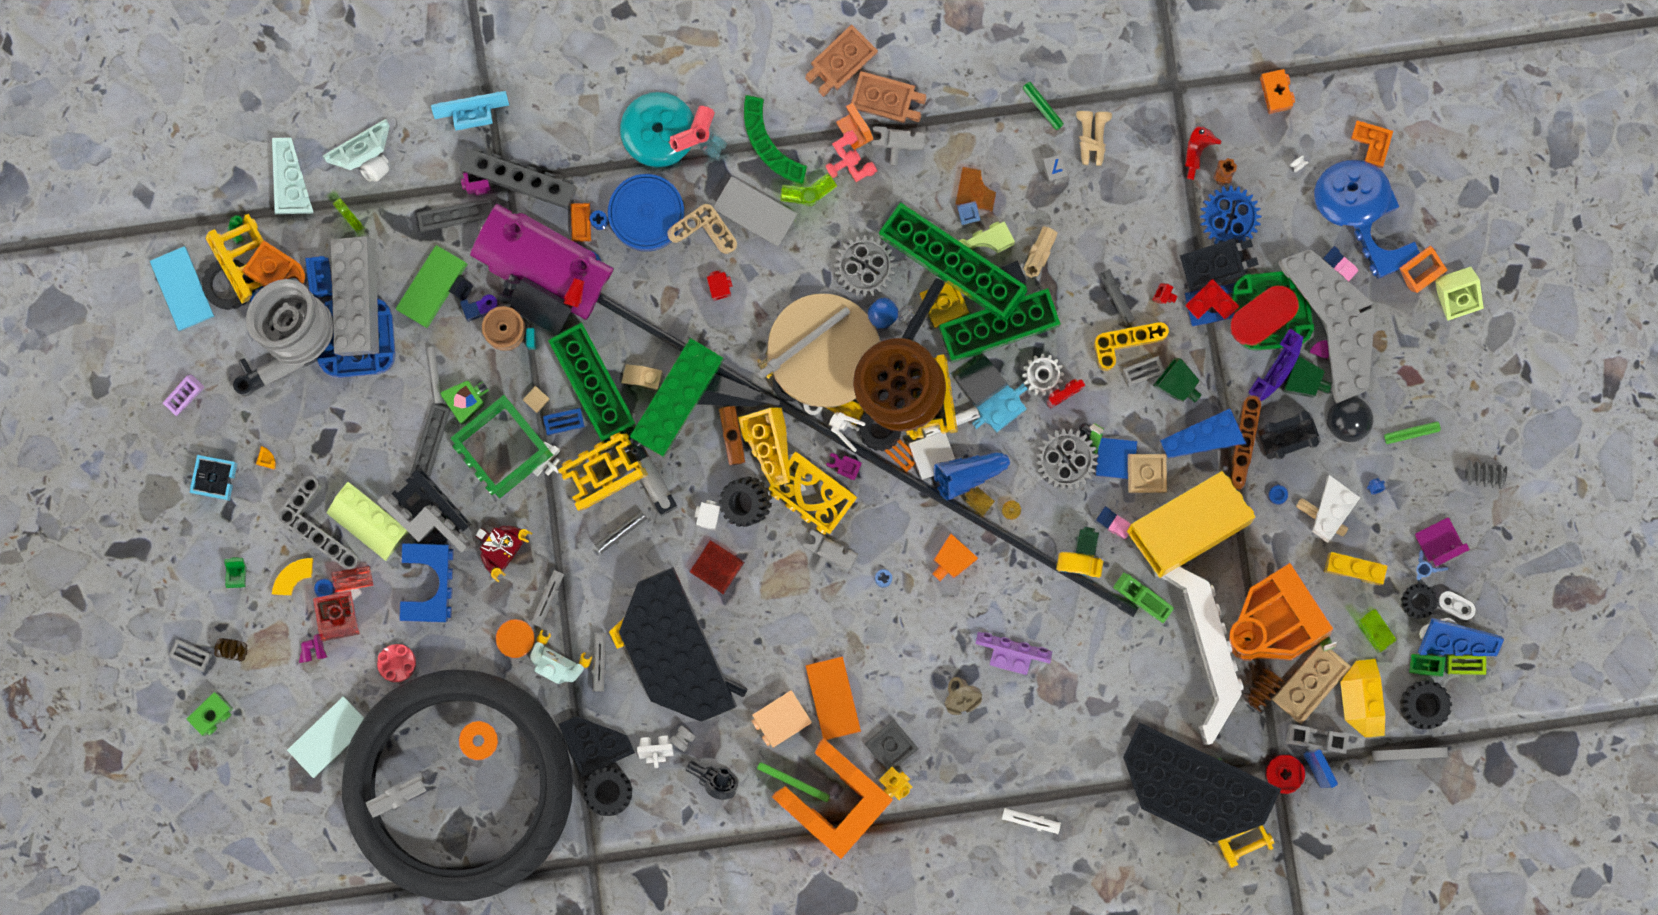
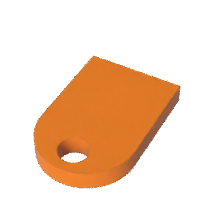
(271, 264)

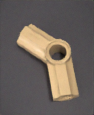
(1040, 252)

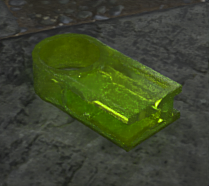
(348, 215)

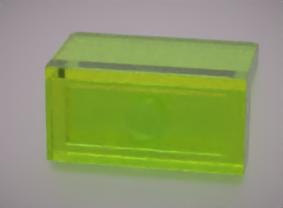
(1376, 630)

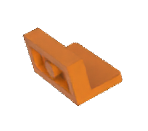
(857, 124)

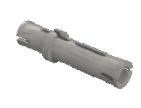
(557, 577)
(598, 686)

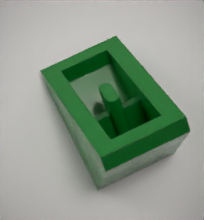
(1427, 665)

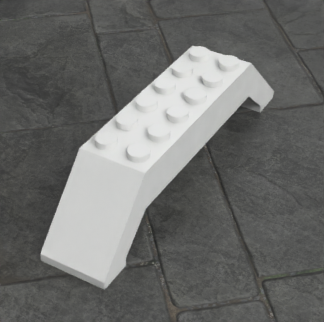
(1213, 648)

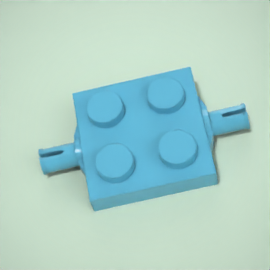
(1001, 408)

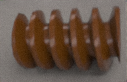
(1262, 689)

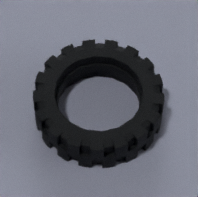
(207, 287)

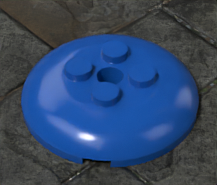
(1349, 207)

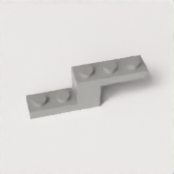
(424, 522)

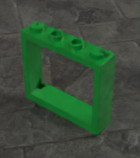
(518, 474)

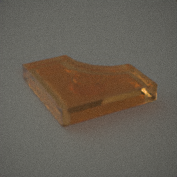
(973, 189)

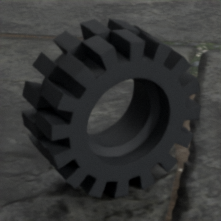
(1429, 595)

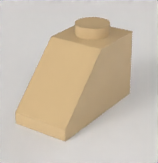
(642, 377)

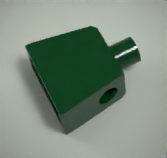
(1306, 379)
(1178, 381)

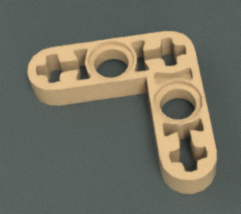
(707, 223)

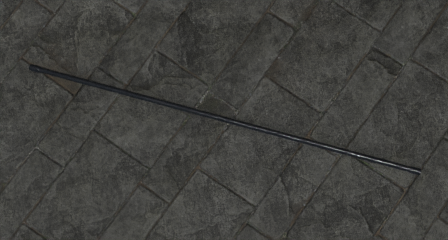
(1122, 604)

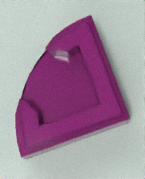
(1320, 349)

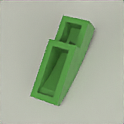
(1143, 597)

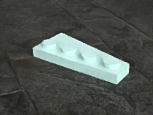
(289, 186)

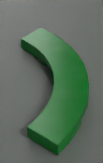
(764, 146)

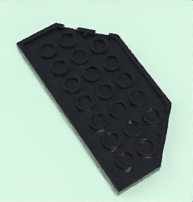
(673, 650)
(1195, 787)

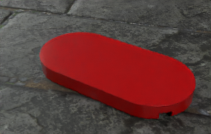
(1264, 315)

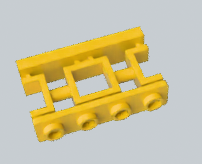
(948, 403)
(608, 484)

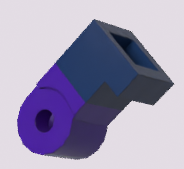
(479, 308)

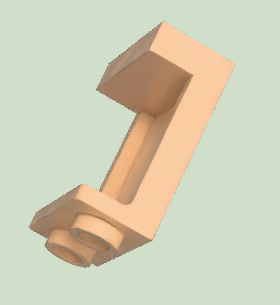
(781, 719)

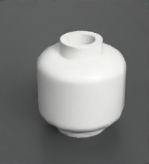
(375, 168)

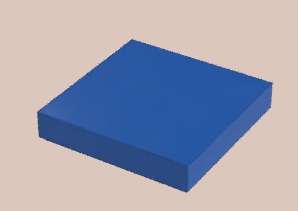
(1114, 457)

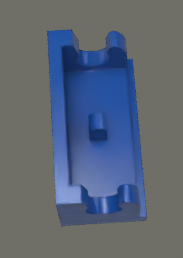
(319, 276)

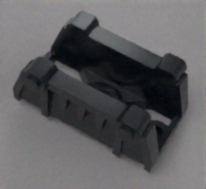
(1289, 425)

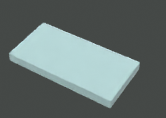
(327, 737)

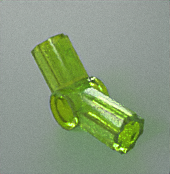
(796, 194)

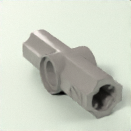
(395, 796)

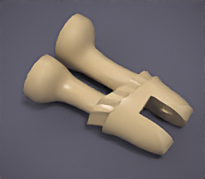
(1088, 144)

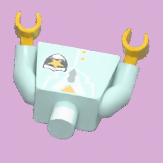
(555, 666)

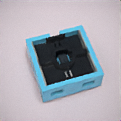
(213, 477)

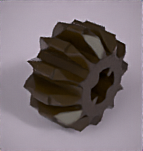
(230, 649)

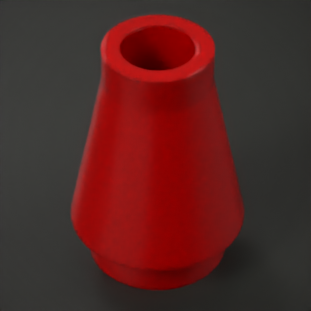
(575, 293)

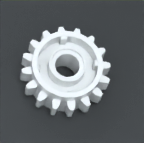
(1047, 365)

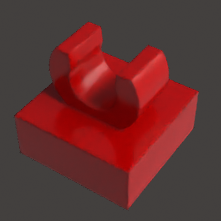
(1164, 295)

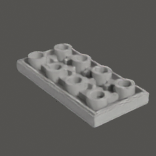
(755, 211)

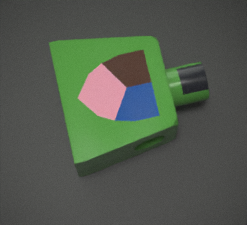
(465, 399)

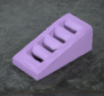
(188, 399)

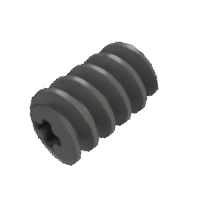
(1485, 474)

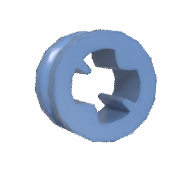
(880, 583)

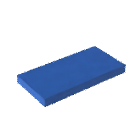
(1320, 768)

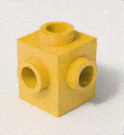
(896, 783)

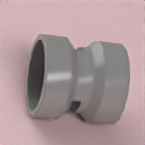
(682, 738)

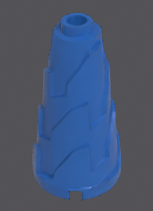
(963, 474)

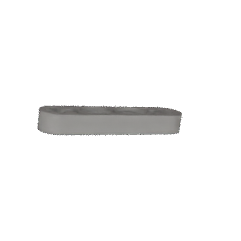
(1410, 754)

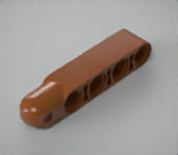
(1241, 471)

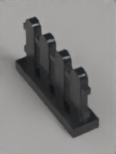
(432, 494)

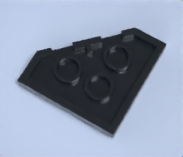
(594, 744)

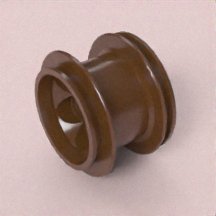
(883, 359)

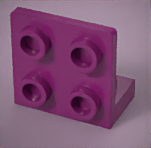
(1440, 542)

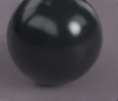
(1350, 419)

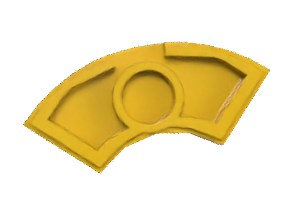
(292, 575)

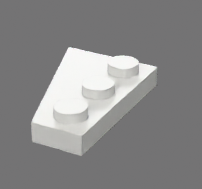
(1334, 508)

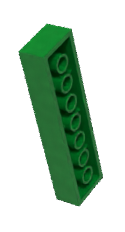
(953, 262)

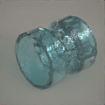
(714, 147)

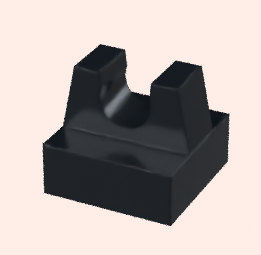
(460, 288)

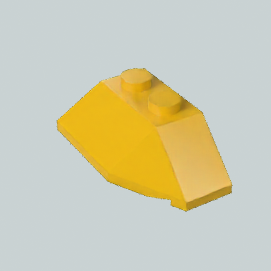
(1364, 698)

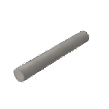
(434, 375)

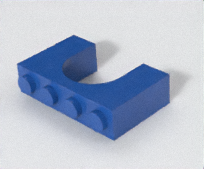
(1384, 261)
(437, 557)

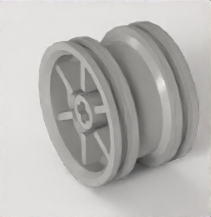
(284, 328)

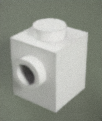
(707, 515)

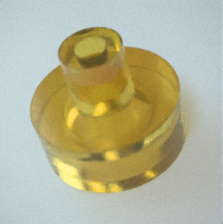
(1011, 515)

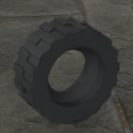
(875, 442)

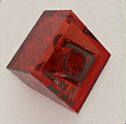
(336, 616)

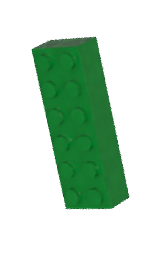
(985, 331)
(592, 382)
(677, 398)

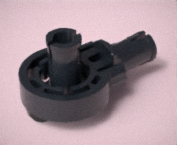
(715, 780)

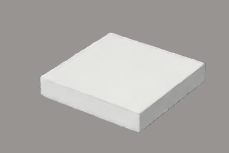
(929, 452)

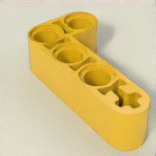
(1132, 341)

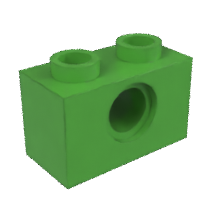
(199, 719)

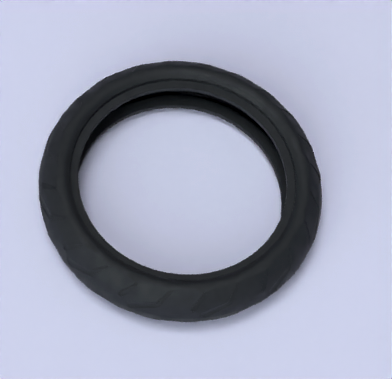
(361, 770)

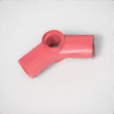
(700, 124)

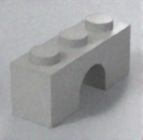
(1317, 739)

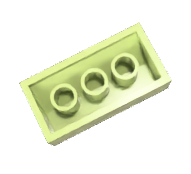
(367, 521)

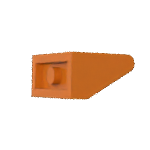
(1427, 276)

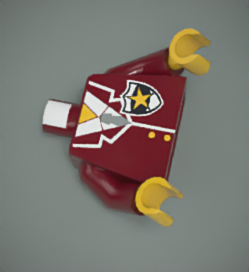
(500, 547)

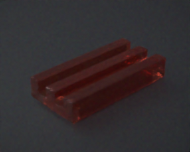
(352, 582)

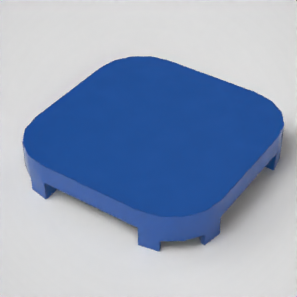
(374, 364)

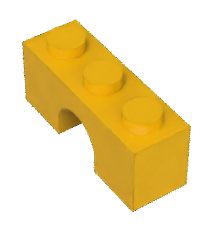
(1355, 568)

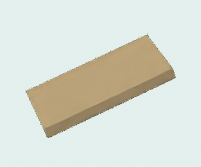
(1311, 683)

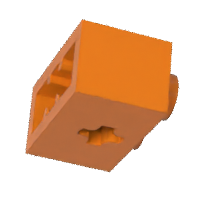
(1274, 101)

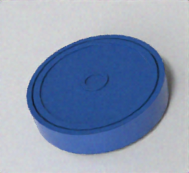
(644, 211)

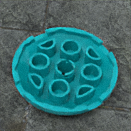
(640, 118)

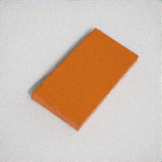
(833, 698)

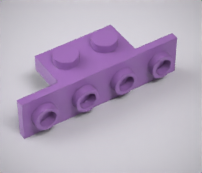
(1012, 654)

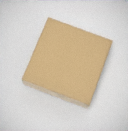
(536, 399)

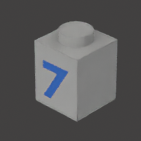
(1055, 169)

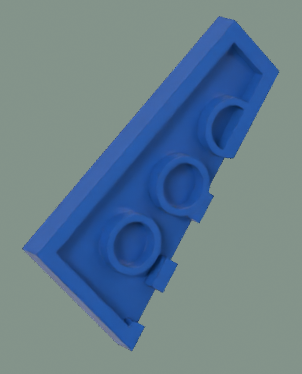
(1207, 435)
(1455, 639)

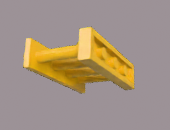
(226, 257)
(1233, 855)

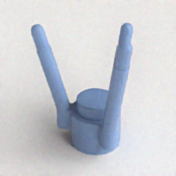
(1425, 568)

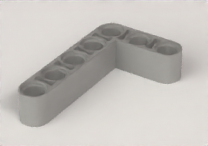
(313, 530)

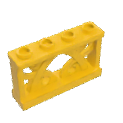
(839, 493)

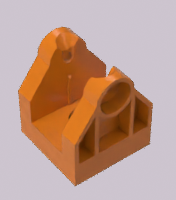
(1278, 619)
(859, 819)

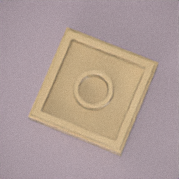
(1147, 473)

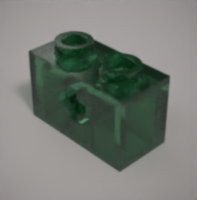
(1086, 541)

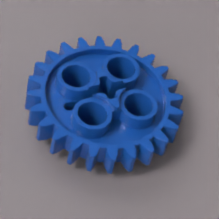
(1213, 211)

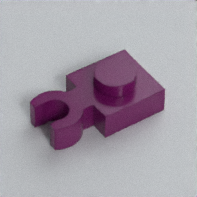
(847, 467)

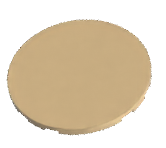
(825, 367)

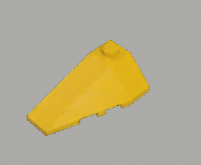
(768, 440)

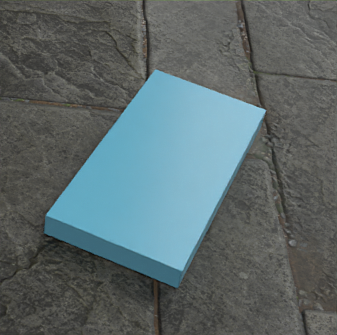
(182, 288)

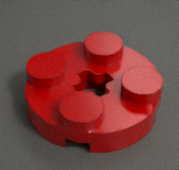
(1293, 766)

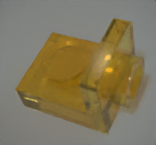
(978, 501)

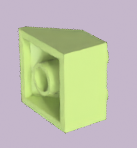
(1459, 293)

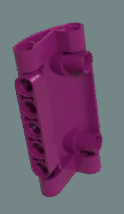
(533, 251)

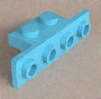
(471, 111)

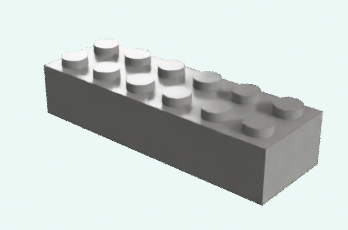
(354, 296)

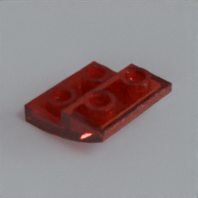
(716, 567)

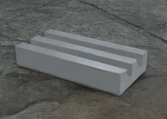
(1127, 376)
(175, 648)

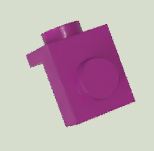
(478, 187)

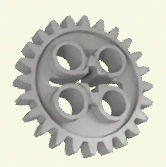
(873, 250)
(1053, 470)

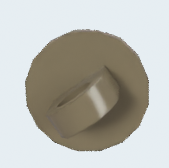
(963, 699)

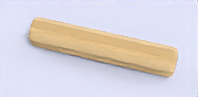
(1312, 511)

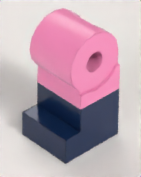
(1340, 264)
(1113, 523)

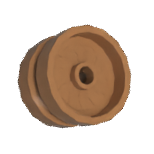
(507, 339)

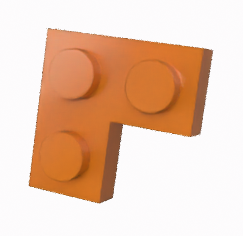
(1377, 139)

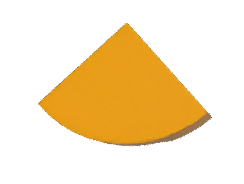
(266, 459)

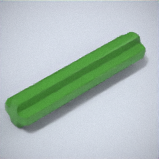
(1412, 432)

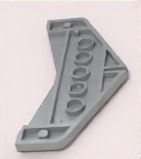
(1346, 328)

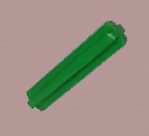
(1043, 106)

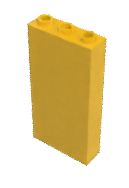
(1191, 524)

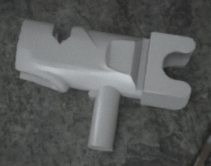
(898, 140)
(830, 551)

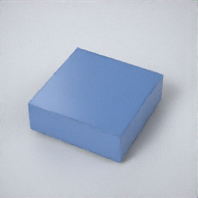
(968, 213)

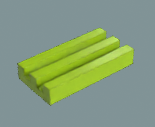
(1462, 672)

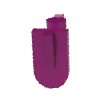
(305, 655)

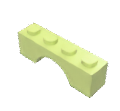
(996, 238)

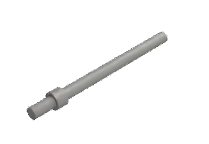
(774, 364)

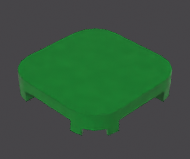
(1253, 285)

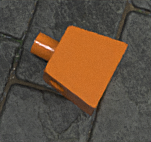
(953, 559)

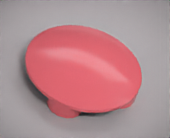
(396, 663)

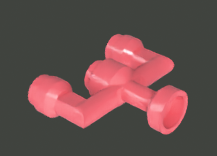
(850, 159)

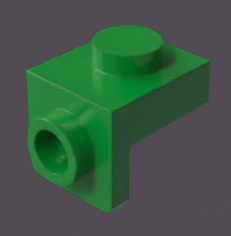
(235, 572)

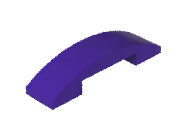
(1281, 368)

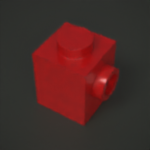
(719, 285)

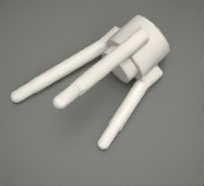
(841, 422)

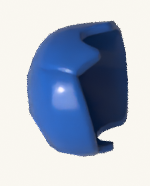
(883, 313)

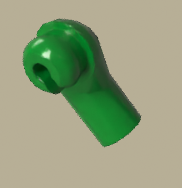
(235, 222)

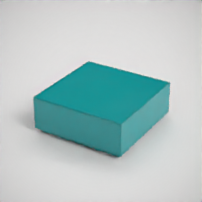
(531, 338)

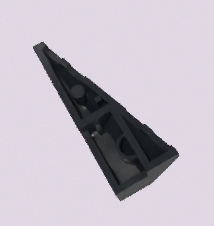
(729, 392)

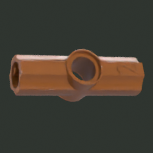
(1225, 171)
(730, 423)

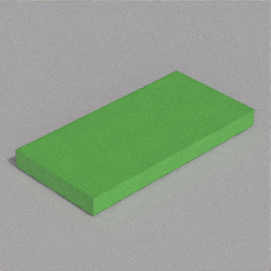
(431, 286)
(793, 782)

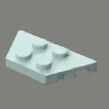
(360, 148)

